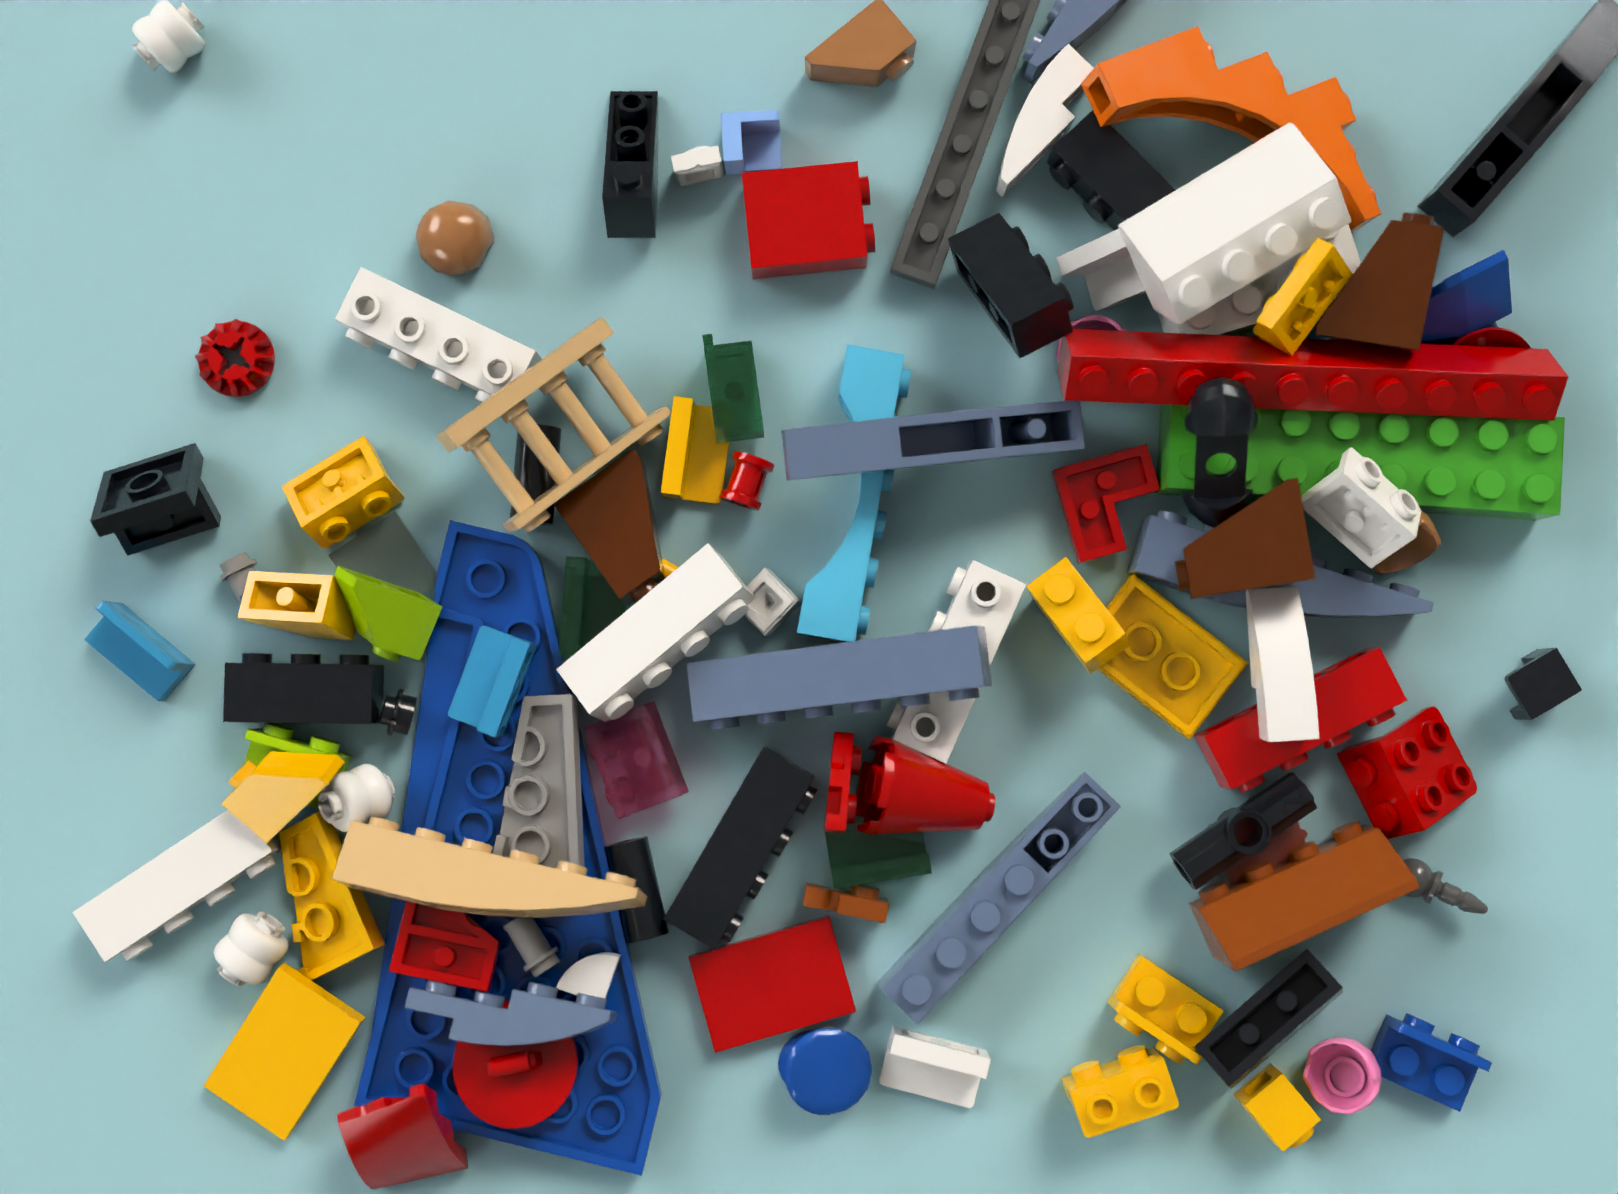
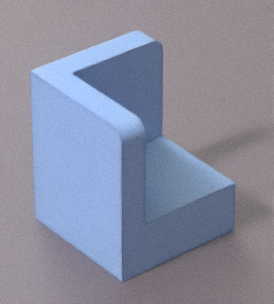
(751, 141)

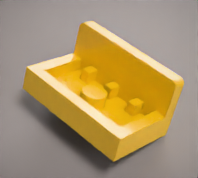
(1120, 1090)

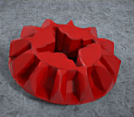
(237, 380)

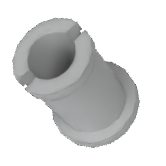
(236, 572)
(532, 945)

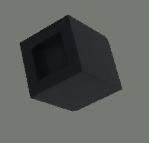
(1541, 683)

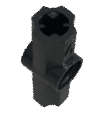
(1269, 814)

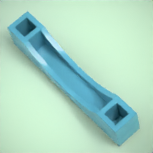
(834, 595)

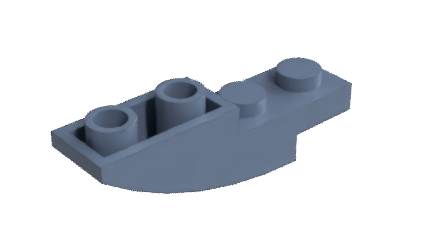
(530, 1018)

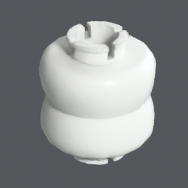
(168, 36)
(356, 797)
(251, 949)

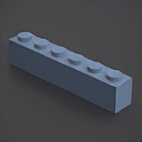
(840, 674)

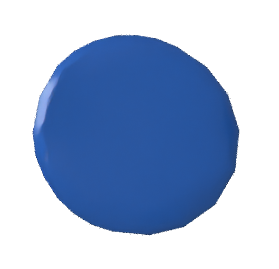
(825, 1070)

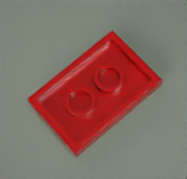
(772, 983)

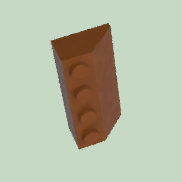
(1301, 895)

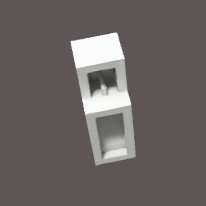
(1043, 117)
(1281, 665)

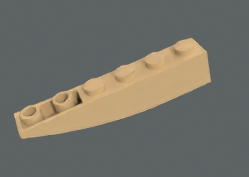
(471, 877)

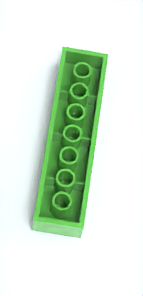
(1441, 460)

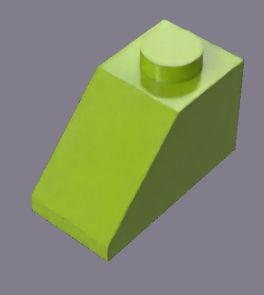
(388, 614)

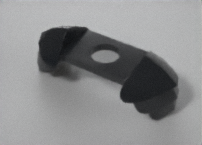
(1222, 419)

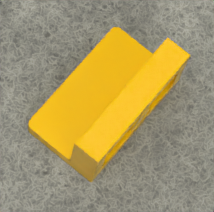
(693, 458)

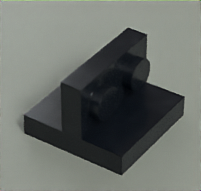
(155, 501)

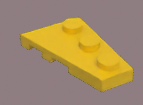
(331, 918)

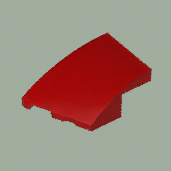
(401, 1139)

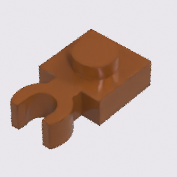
(859, 902)

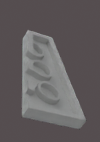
(545, 784)

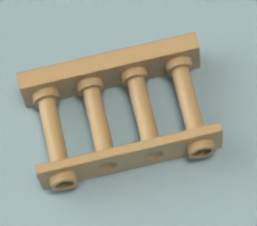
(511, 406)

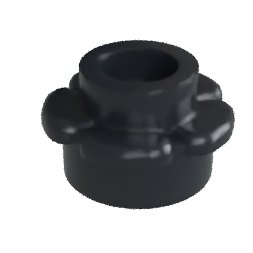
(398, 713)

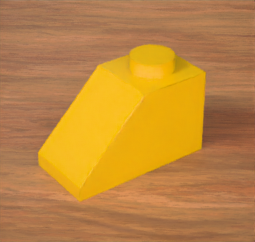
(297, 604)
(278, 789)

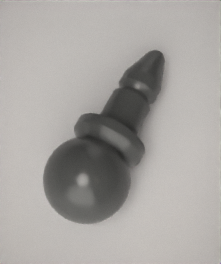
(1432, 886)

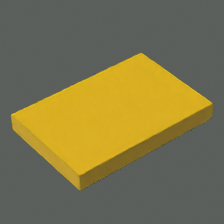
(1171, 659)
(284, 1051)

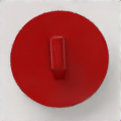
(515, 1082)

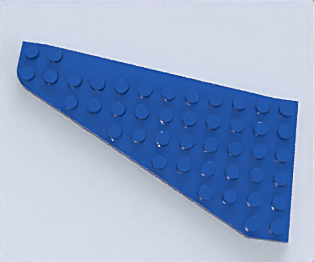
(459, 792)

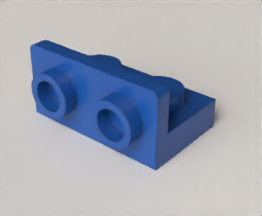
(1425, 1062)

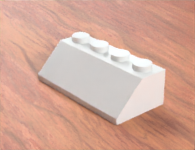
(1234, 224)

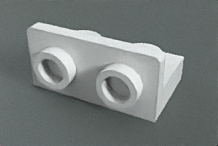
(1363, 509)

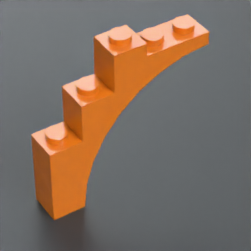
(1249, 98)

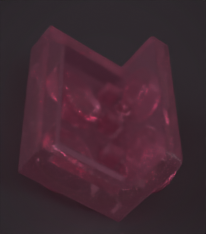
(635, 760)

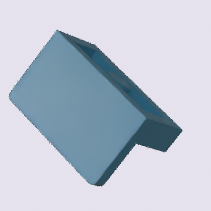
(138, 650)
(491, 681)

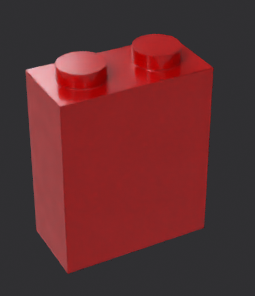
(807, 219)

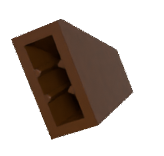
(1390, 288)
(618, 526)
(1251, 549)

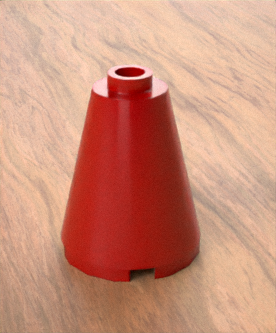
(918, 793)

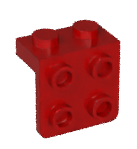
(1409, 774)

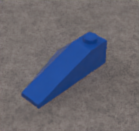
(1468, 301)

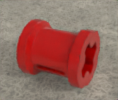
(746, 480)

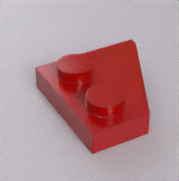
(844, 762)

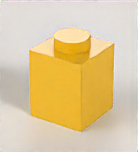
(1278, 1108)

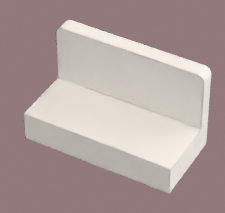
(1107, 270)
(933, 1067)

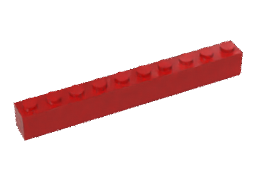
(1316, 377)

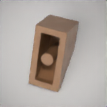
(864, 50)

